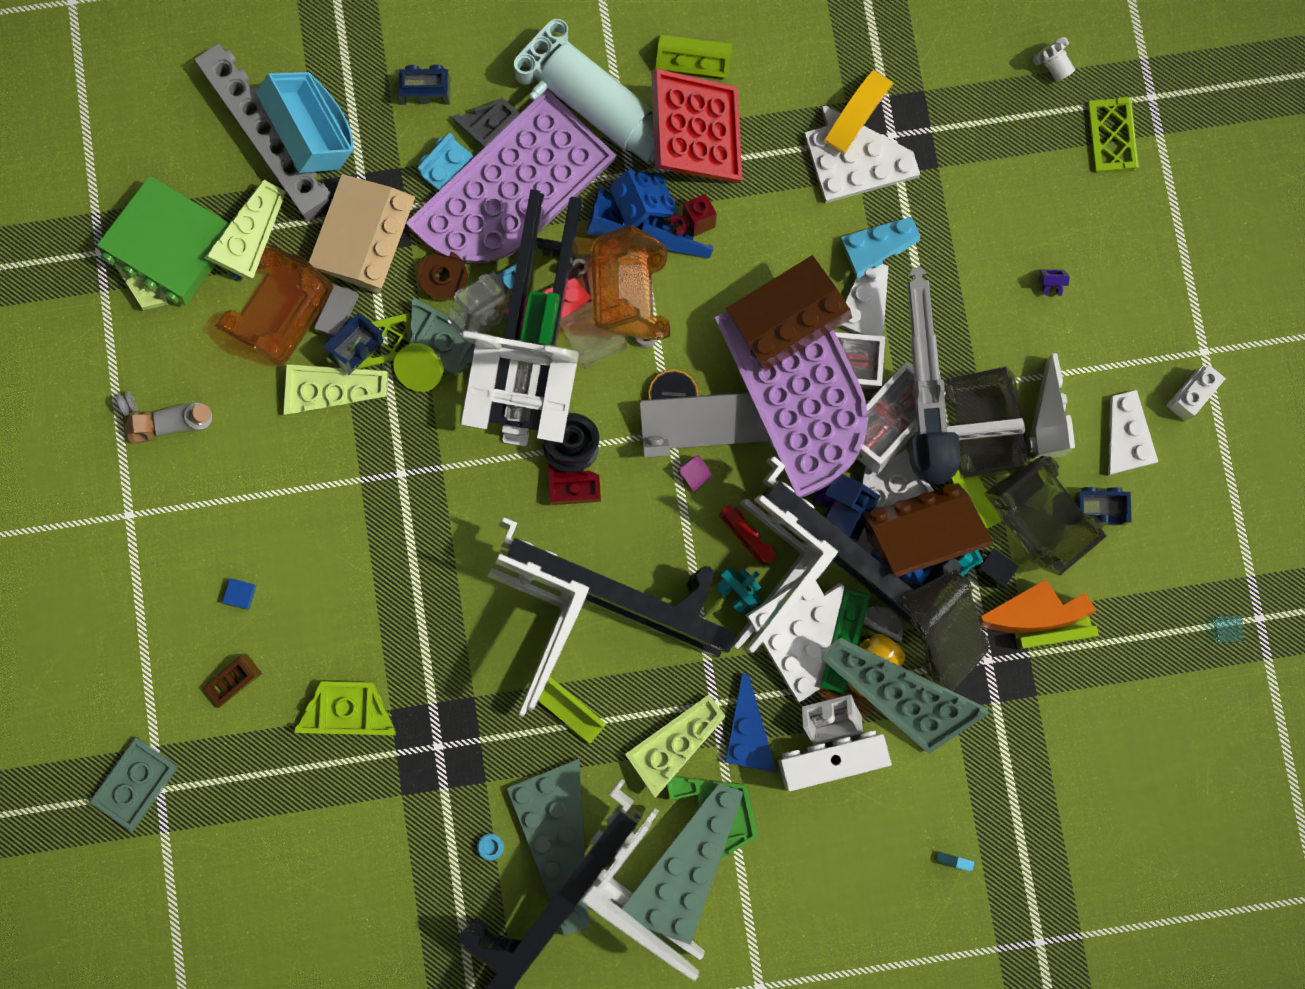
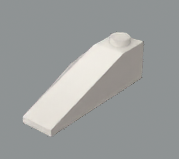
(1051, 428)

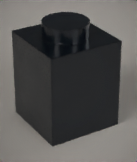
(996, 568)

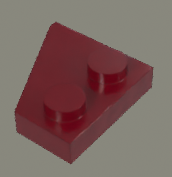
(573, 487)

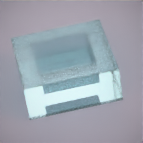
(1228, 629)

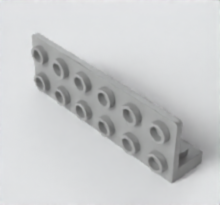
(700, 422)

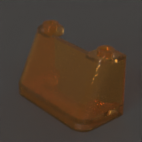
(623, 283)
(280, 307)

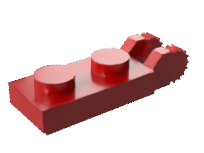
(748, 536)

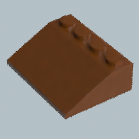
(789, 312)
(926, 530)

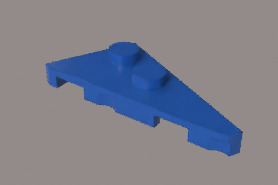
(748, 738)

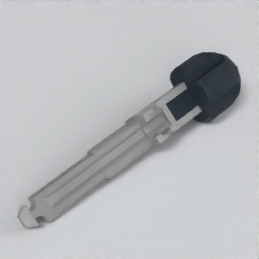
(934, 451)

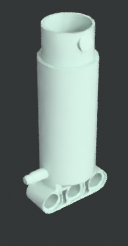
(587, 90)

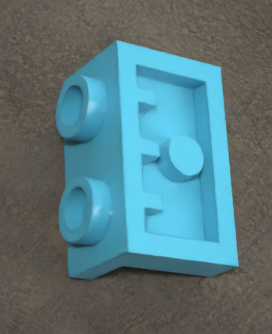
(443, 162)

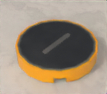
(672, 385)

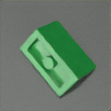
(540, 318)

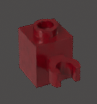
(697, 216)

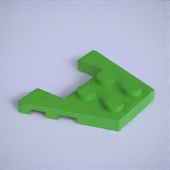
(744, 825)

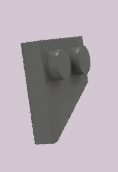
(487, 120)

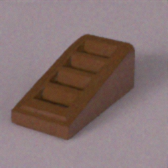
(242, 662)

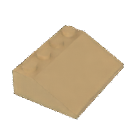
(361, 232)

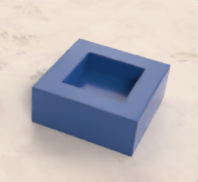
(239, 593)

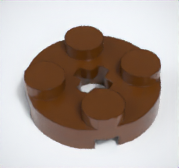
(435, 264)

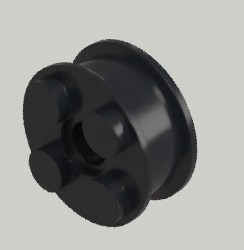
(575, 456)

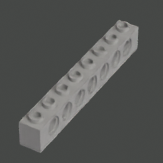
(213, 64)

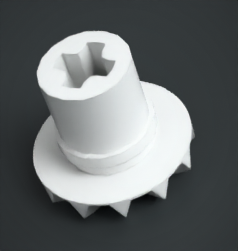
(1055, 59)

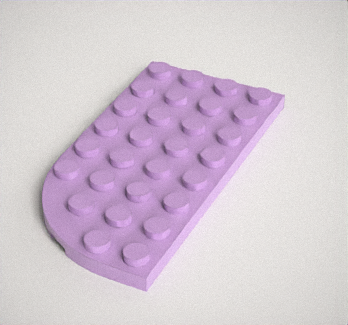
(486, 203)
(807, 407)

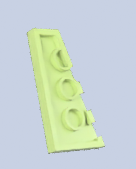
(325, 387)
(671, 747)

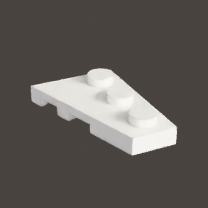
(868, 302)

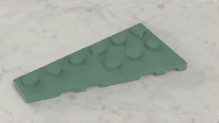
(913, 703)
(553, 826)
(680, 881)

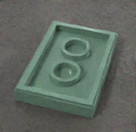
(134, 784)

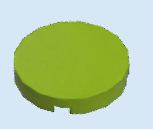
(418, 367)

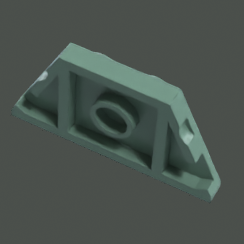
(433, 330)

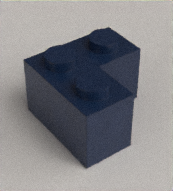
(850, 504)

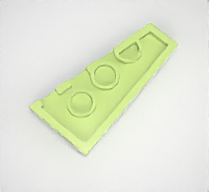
(247, 234)

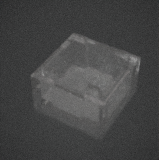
(480, 305)
(589, 340)

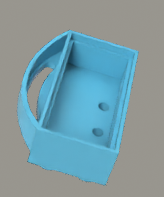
(307, 121)

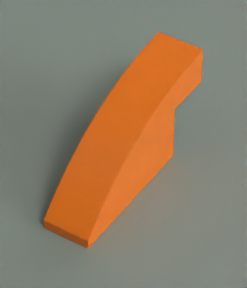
(1037, 612)

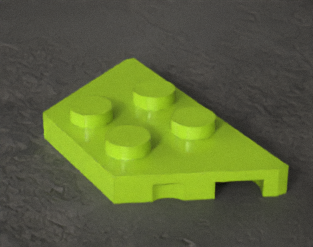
(346, 710)

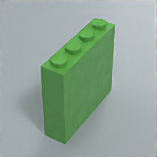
(163, 241)

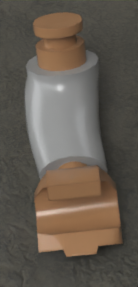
(167, 421)

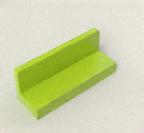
(693, 56)
(976, 491)
(1070, 633)
(571, 710)

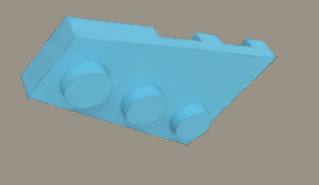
(873, 245)

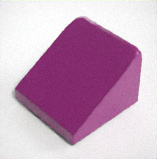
(695, 473)

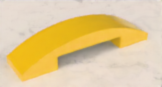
(858, 111)

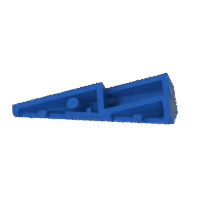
(607, 218)

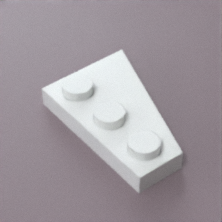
(1129, 435)

